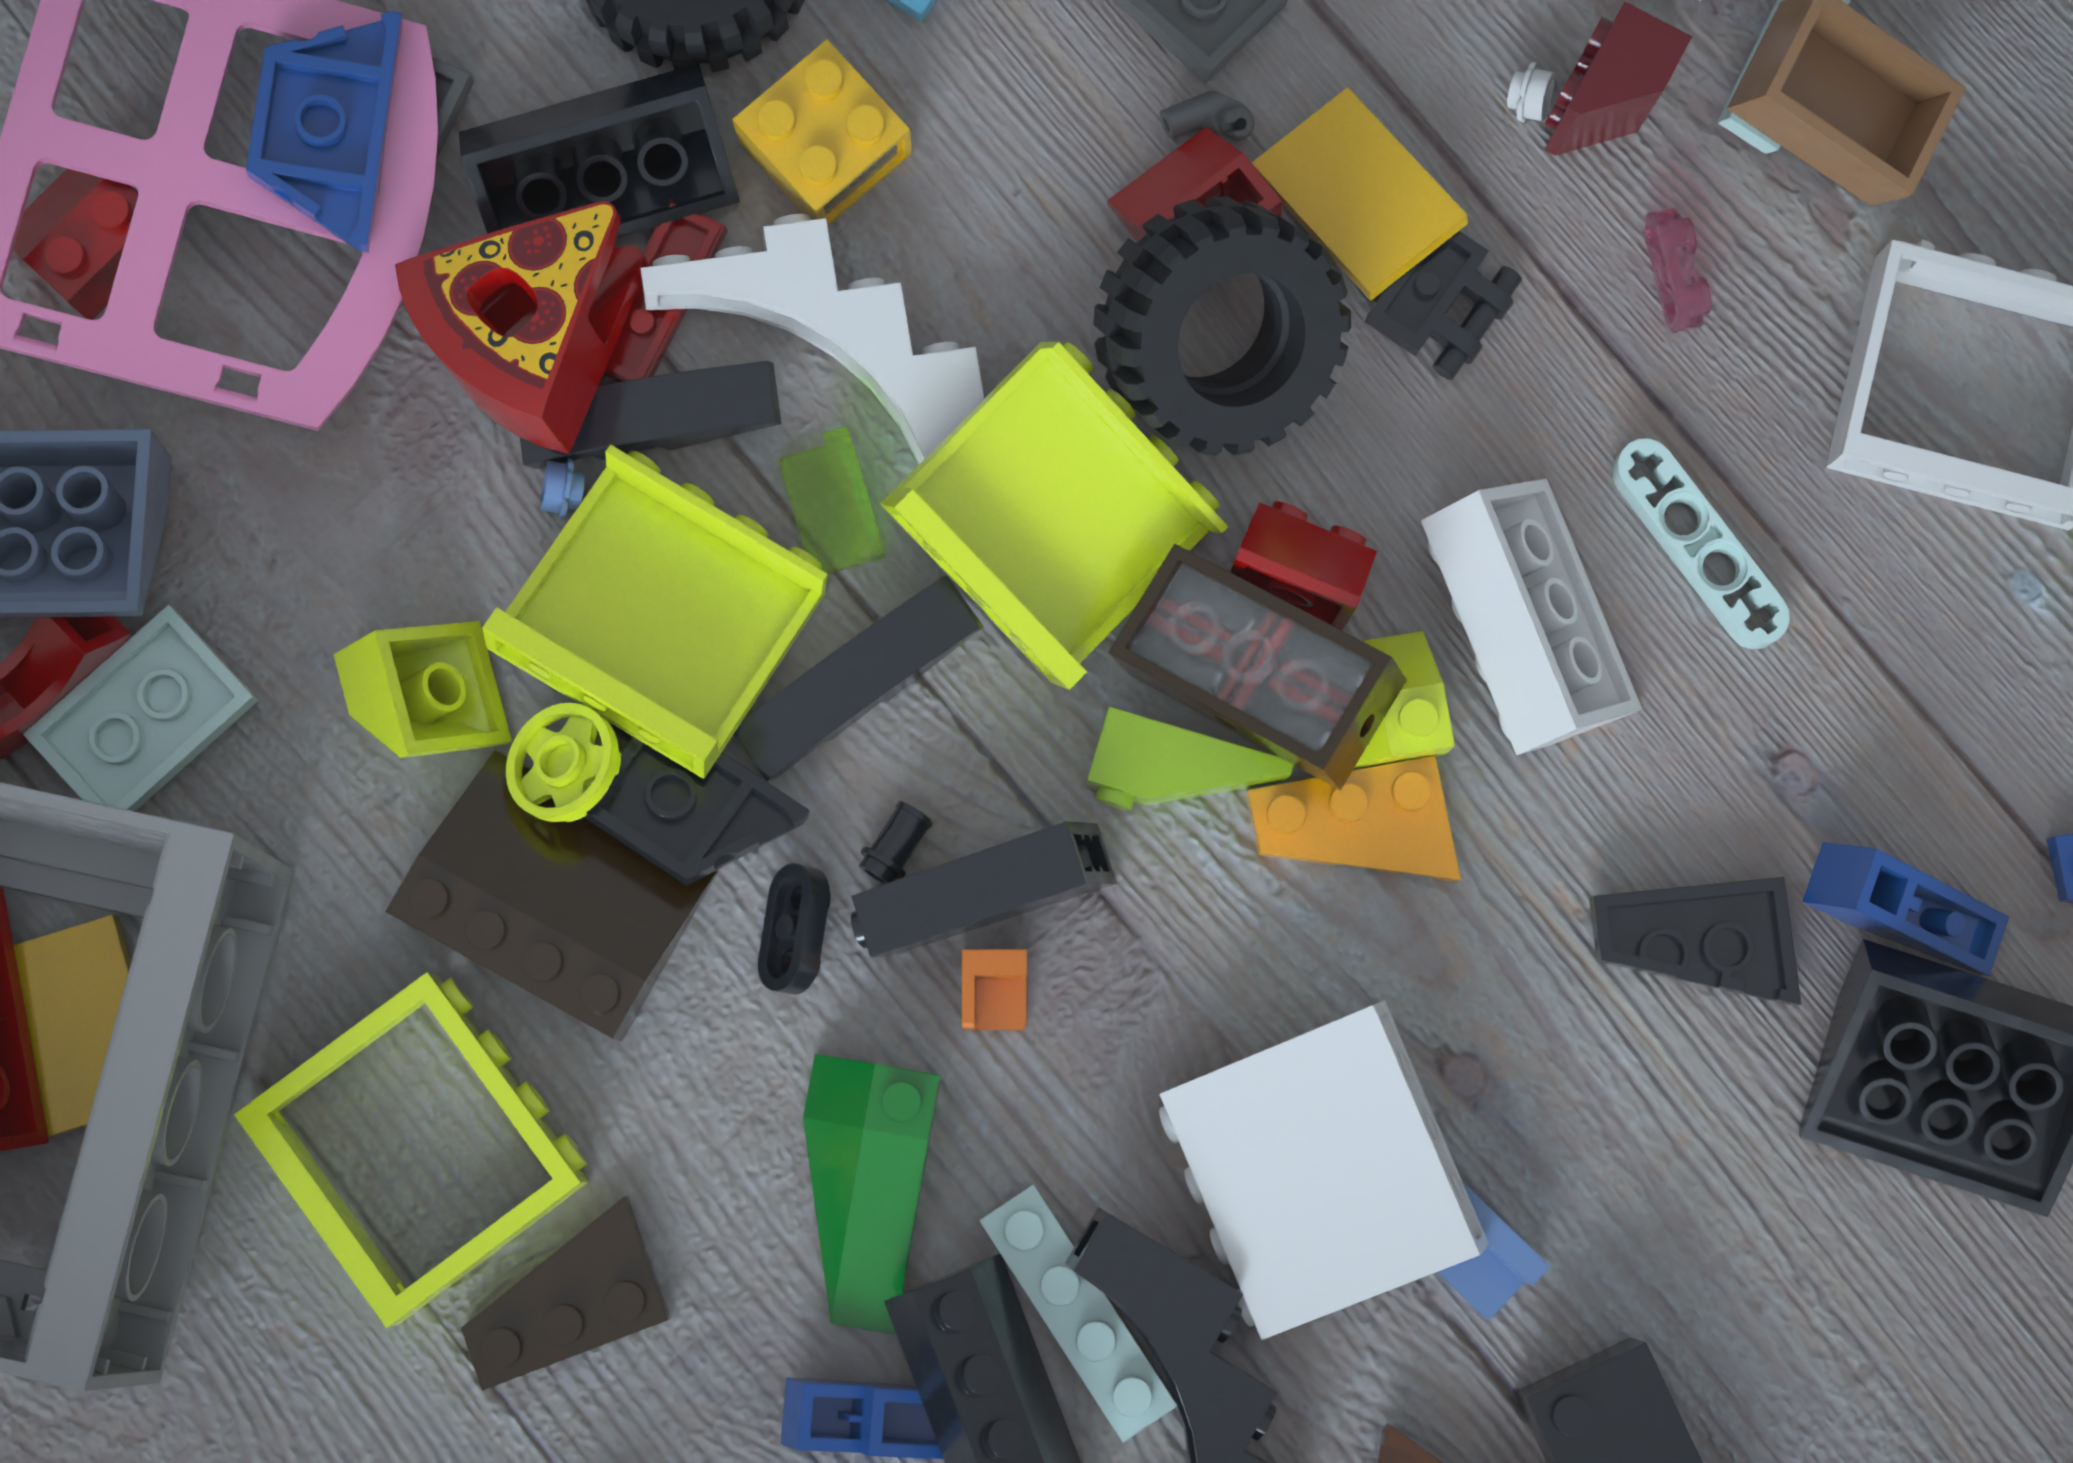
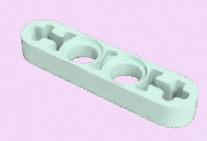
(1709, 537)

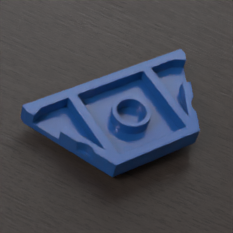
(326, 124)

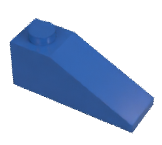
(1905, 906)

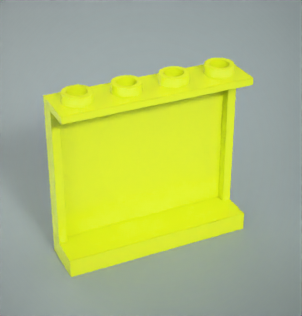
(1052, 509)
(659, 611)

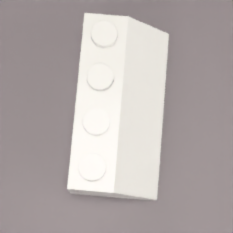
(1530, 614)

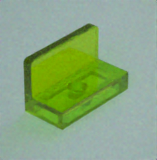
(832, 504)

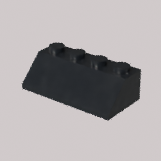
(614, 146)
(980, 1369)

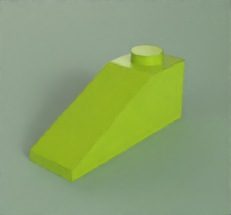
(1165, 763)

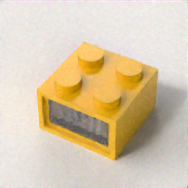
(823, 135)

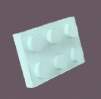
(141, 715)

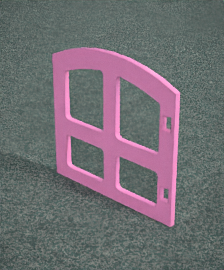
(178, 174)

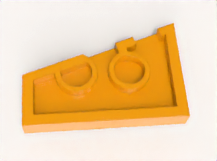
(1379, 820)

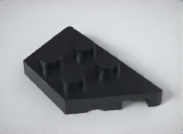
(690, 821)

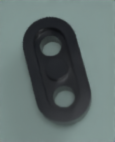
(793, 929)

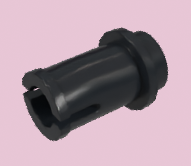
(895, 844)

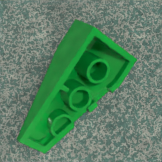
(867, 1168)

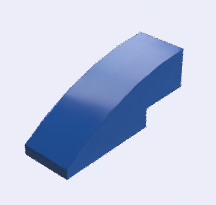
(856, 1419)

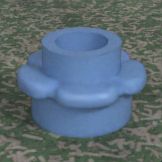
(561, 488)

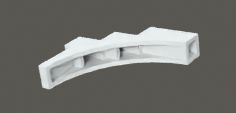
(861, 327)

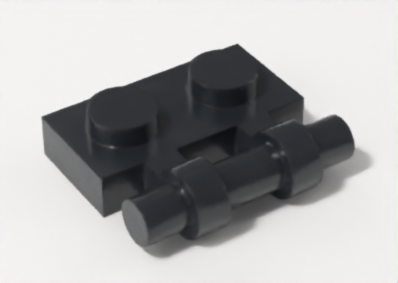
(1419, 299)

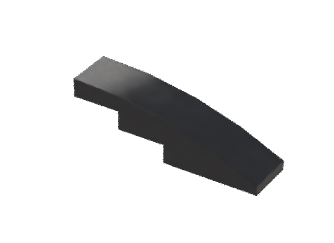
(671, 412)
(857, 678)

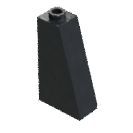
(982, 888)

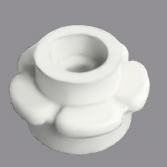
(1531, 93)

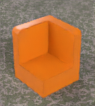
(994, 989)

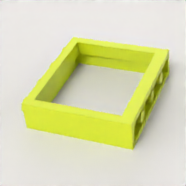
(327, 1209)

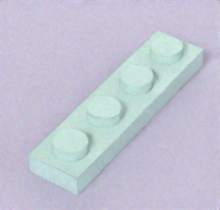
(1078, 1314)

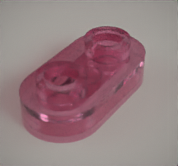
(1670, 250)

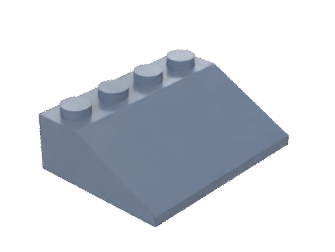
(80, 520)

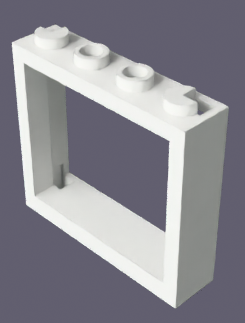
(1925, 471)

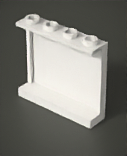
(1322, 1171)

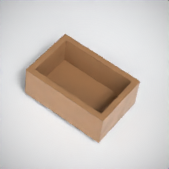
(1847, 98)

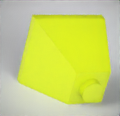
(424, 689)
(1419, 717)

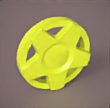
(563, 762)

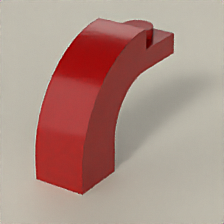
(48, 667)

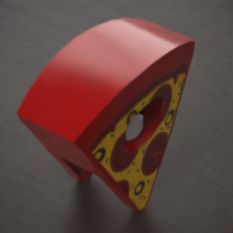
(528, 316)

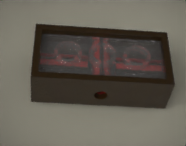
(1258, 666)

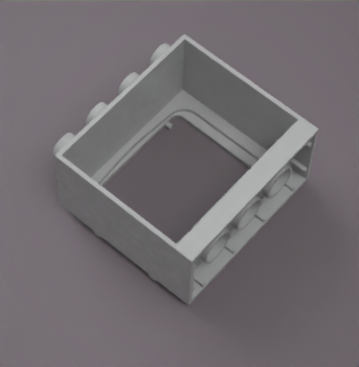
(165, 1082)

